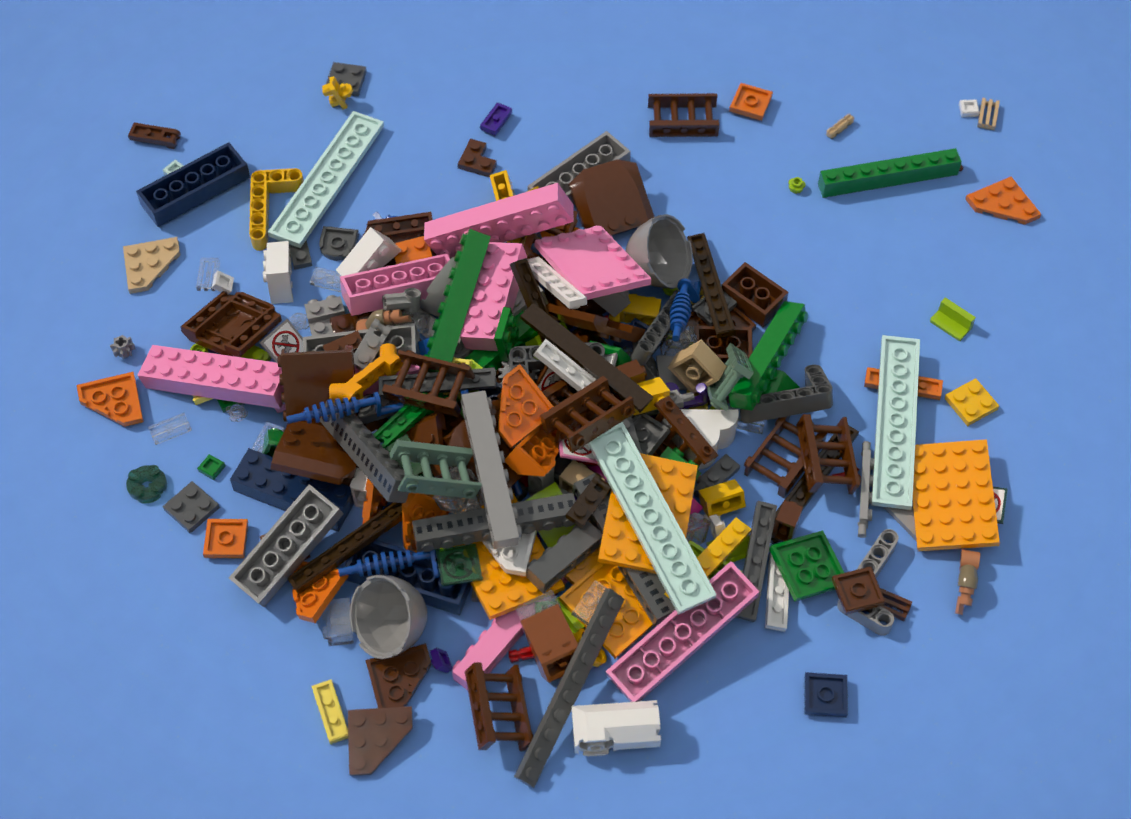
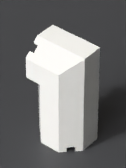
(615, 726)

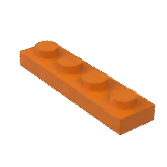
(927, 387)

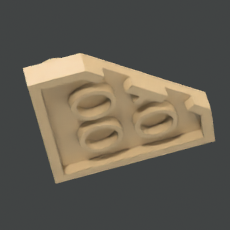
(148, 261)

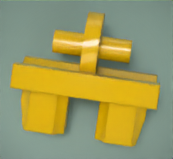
(338, 92)

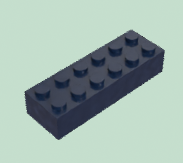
(193, 184)
(281, 489)
(419, 575)

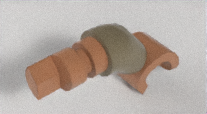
(385, 318)
(967, 578)

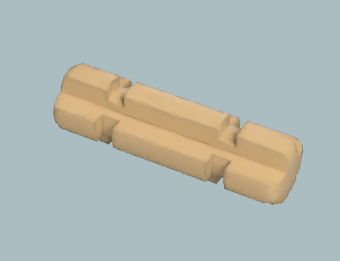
(840, 126)

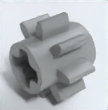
(122, 347)

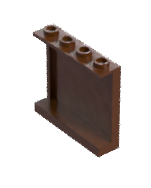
(309, 375)

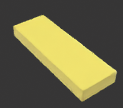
(330, 711)

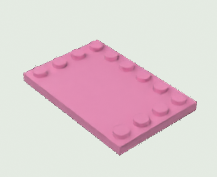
(592, 262)

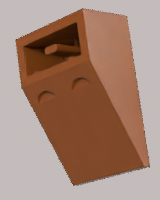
(550, 641)

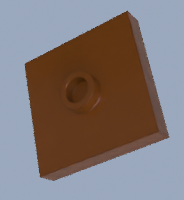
(858, 590)

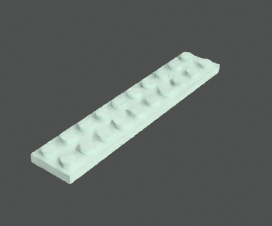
(326, 179)
(896, 423)
(651, 519)

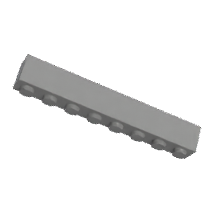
(490, 470)

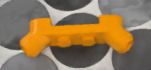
(387, 364)

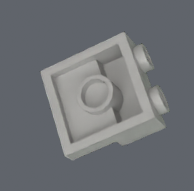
(320, 312)

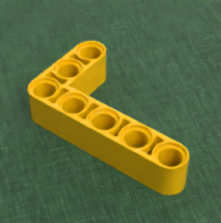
(262, 184)

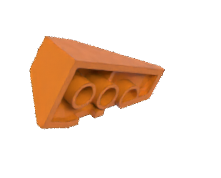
(534, 454)

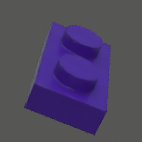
(496, 119)

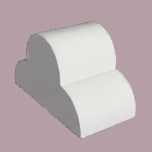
(714, 425)

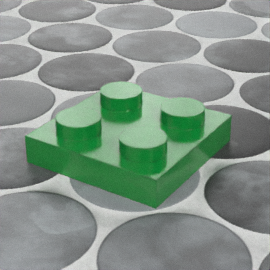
(506, 334)

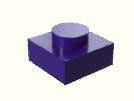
(440, 660)

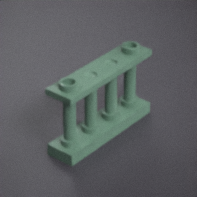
(737, 368)
(440, 455)

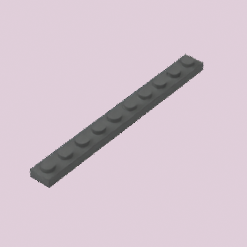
(569, 688)

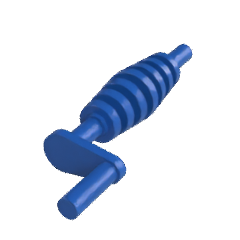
(681, 306)
(339, 408)
(409, 558)

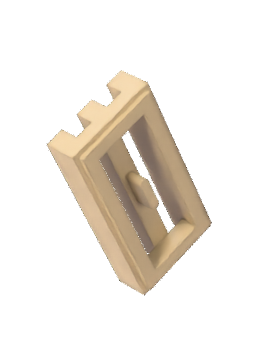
(990, 104)

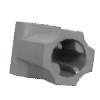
(407, 301)

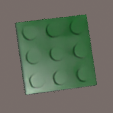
(807, 564)

